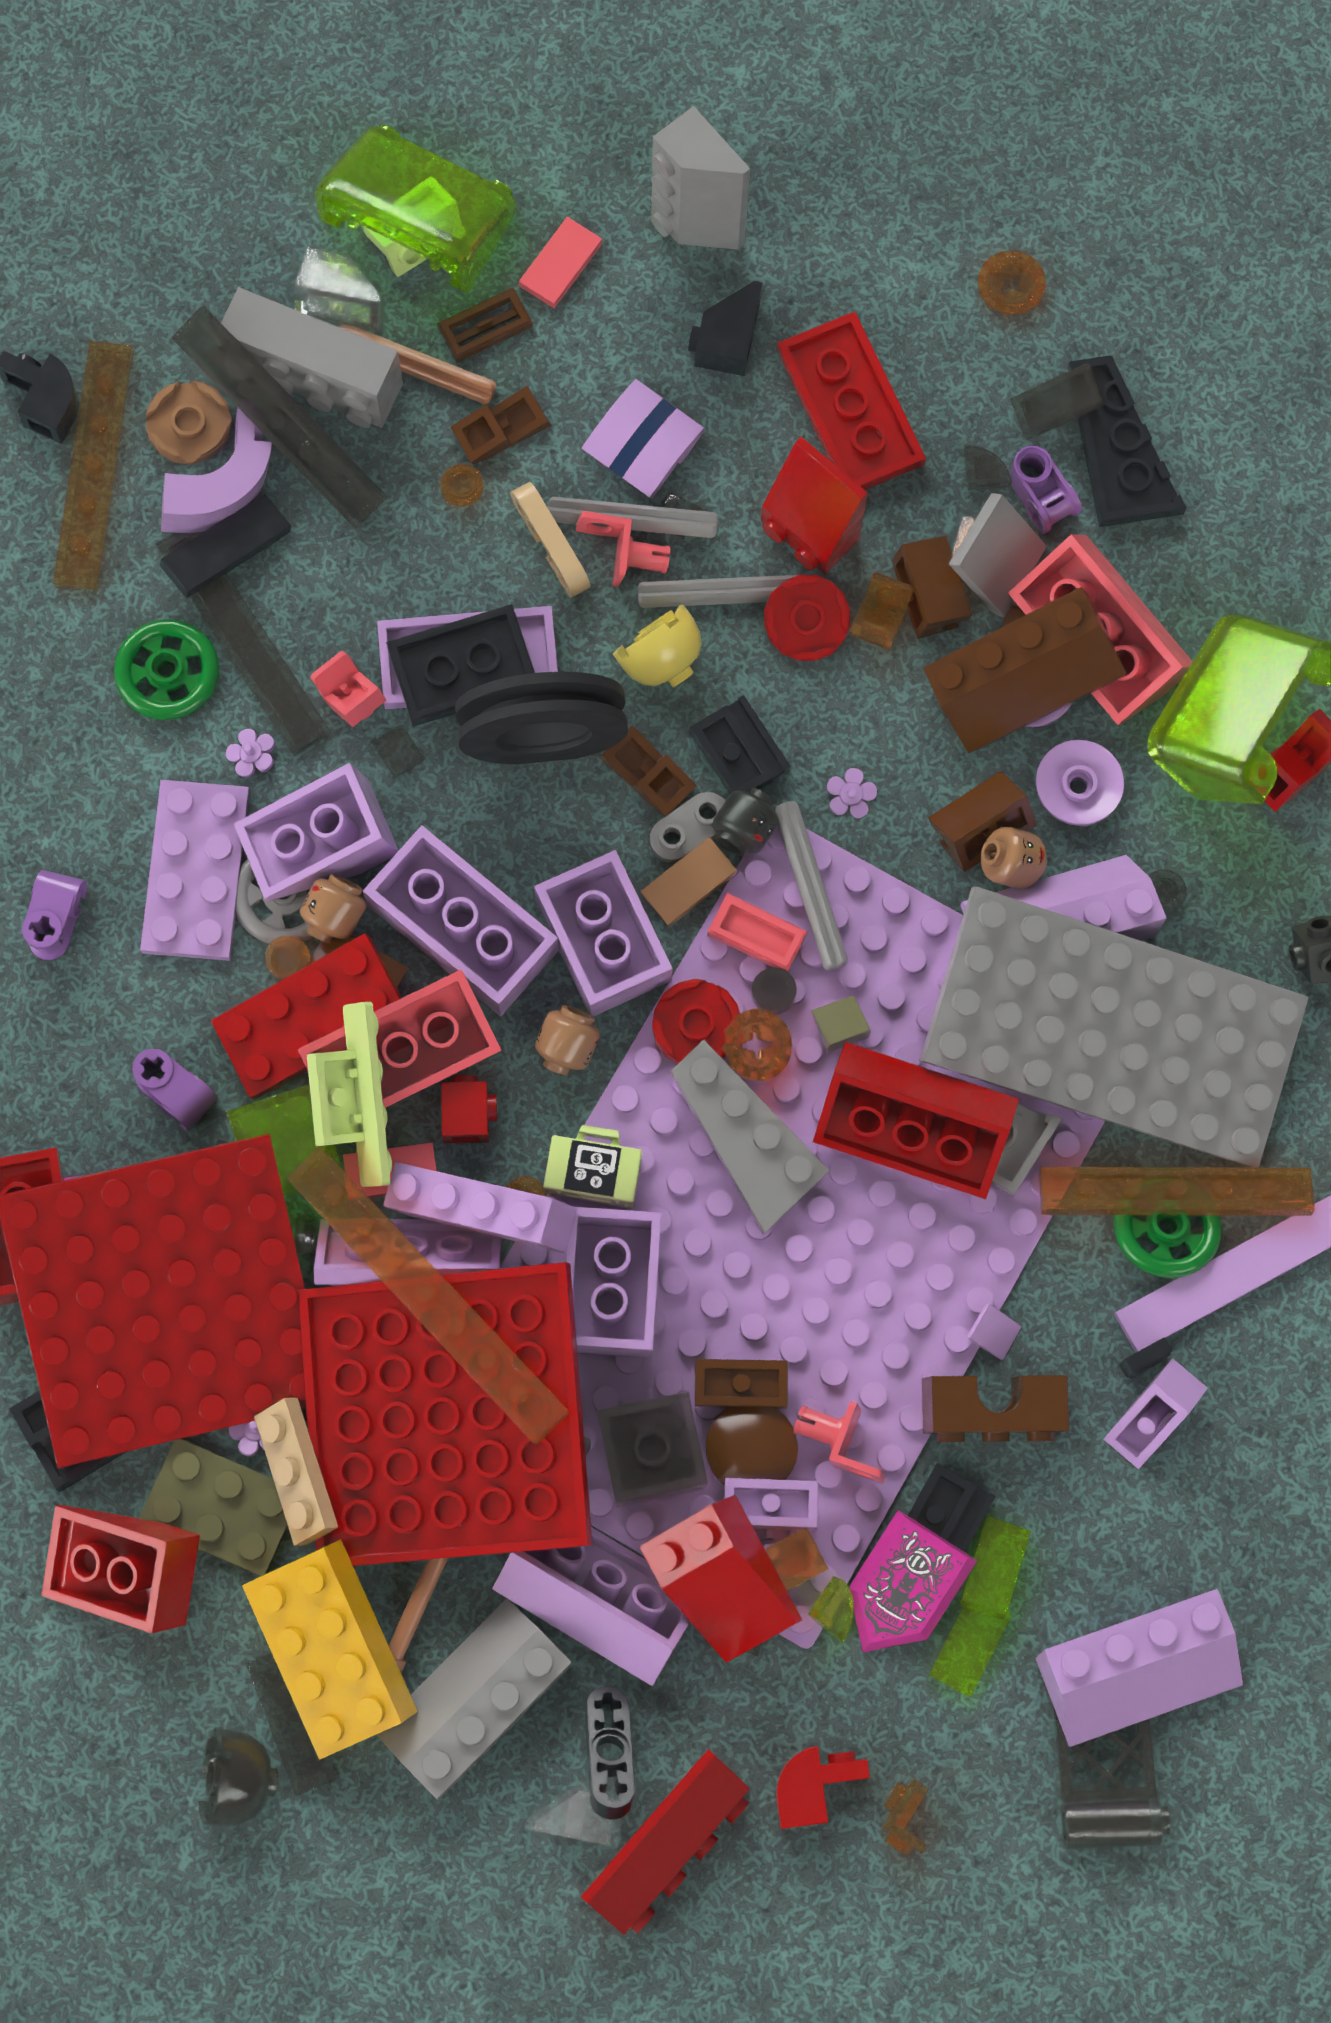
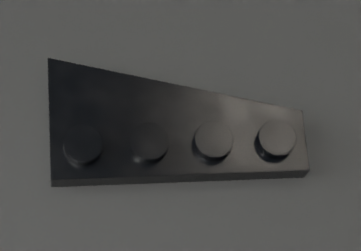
(1120, 459)

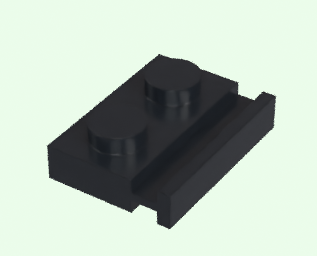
(739, 747)
(951, 1506)

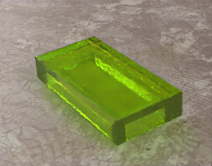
(997, 1567)
(968, 1650)

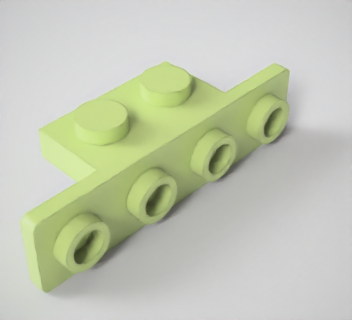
(349, 1096)

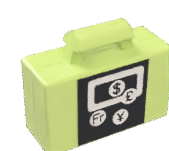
(593, 1169)

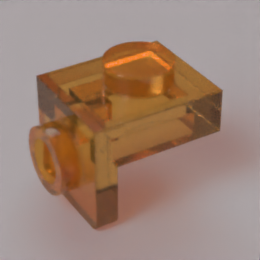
(882, 611)
(902, 1805)

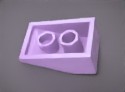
(317, 833)

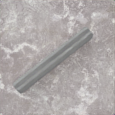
(643, 517)
(708, 591)
(811, 886)

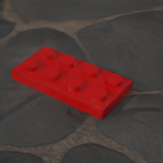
(851, 401)
(303, 1007)

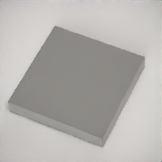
(997, 553)

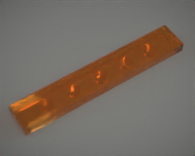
(93, 466)
(1176, 1191)

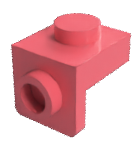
(347, 689)

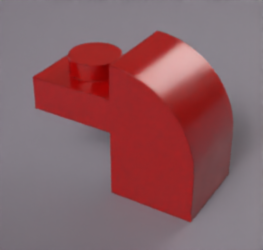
(1301, 759)
(801, 1781)

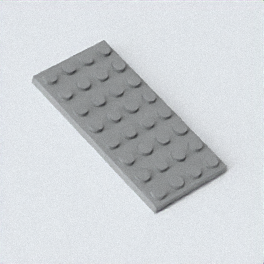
(1114, 1028)

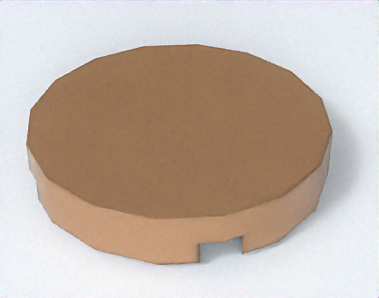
(191, 436)

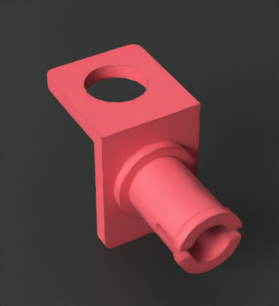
(628, 552)
(838, 1435)

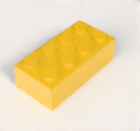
(330, 1649)

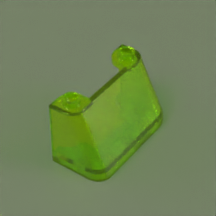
(417, 202)
(1230, 703)

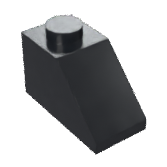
(727, 332)

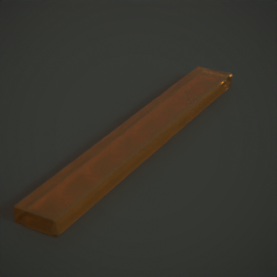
(428, 1296)

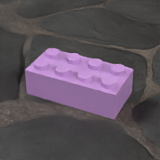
(461, 920)

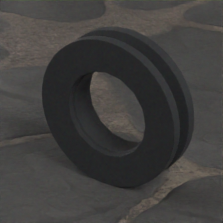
(541, 717)

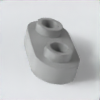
(688, 825)

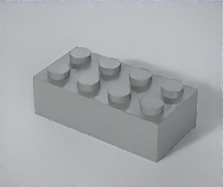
(317, 358)

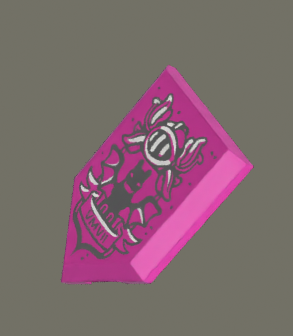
(906, 1584)

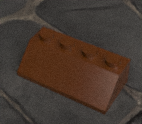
(1025, 670)

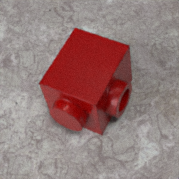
(467, 1110)

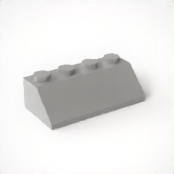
(698, 185)
(475, 1698)

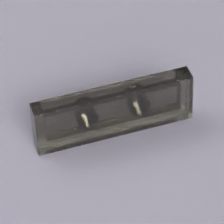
(292, 1740)

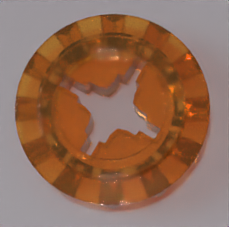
(1007, 265)
(768, 1028)

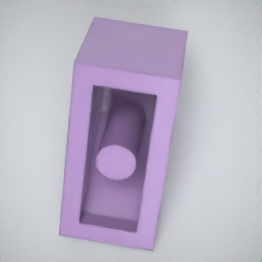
(1156, 1413)

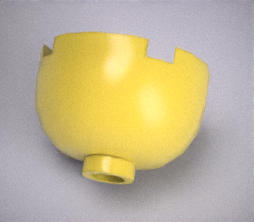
(663, 650)

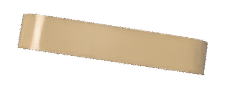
(545, 529)

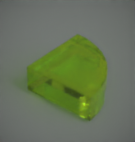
(834, 1609)

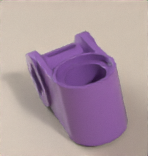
(1046, 496)
(55, 907)
(177, 1092)

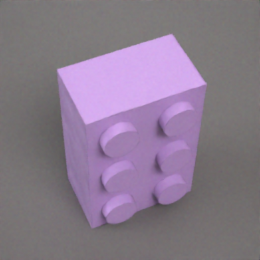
(603, 933)
(614, 1280)

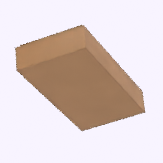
(689, 882)

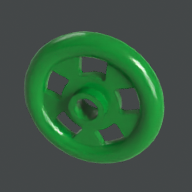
(151, 637)
(1160, 1261)

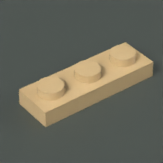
(296, 1471)

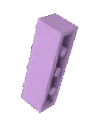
(480, 1207)

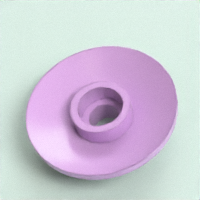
(1083, 762)

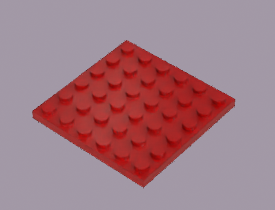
(158, 1297)
(416, 1446)

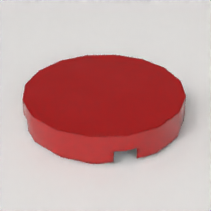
(806, 617)
(691, 1014)

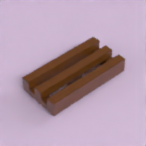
(492, 338)

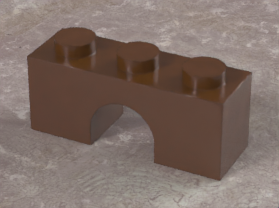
(1035, 1408)

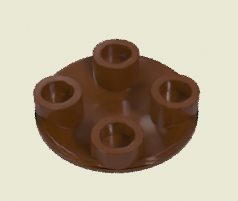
(751, 1444)

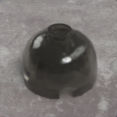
(236, 1778)

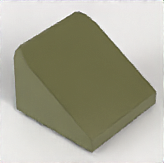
(841, 1023)

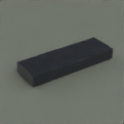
(225, 546)

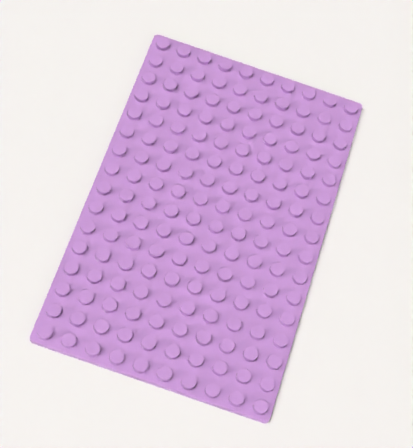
(856, 1280)

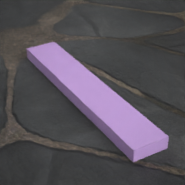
(1227, 1277)

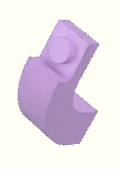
(204, 500)

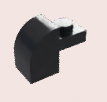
(51, 394)

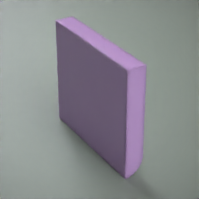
(994, 1331)

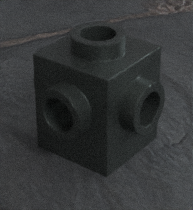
(1312, 949)

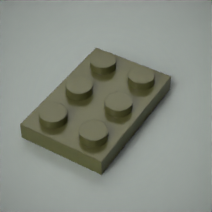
(222, 1502)

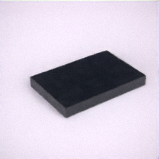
(456, 657)

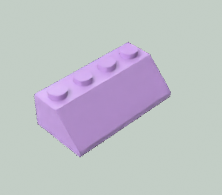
(1104, 894)
(601, 1600)
(1142, 1667)

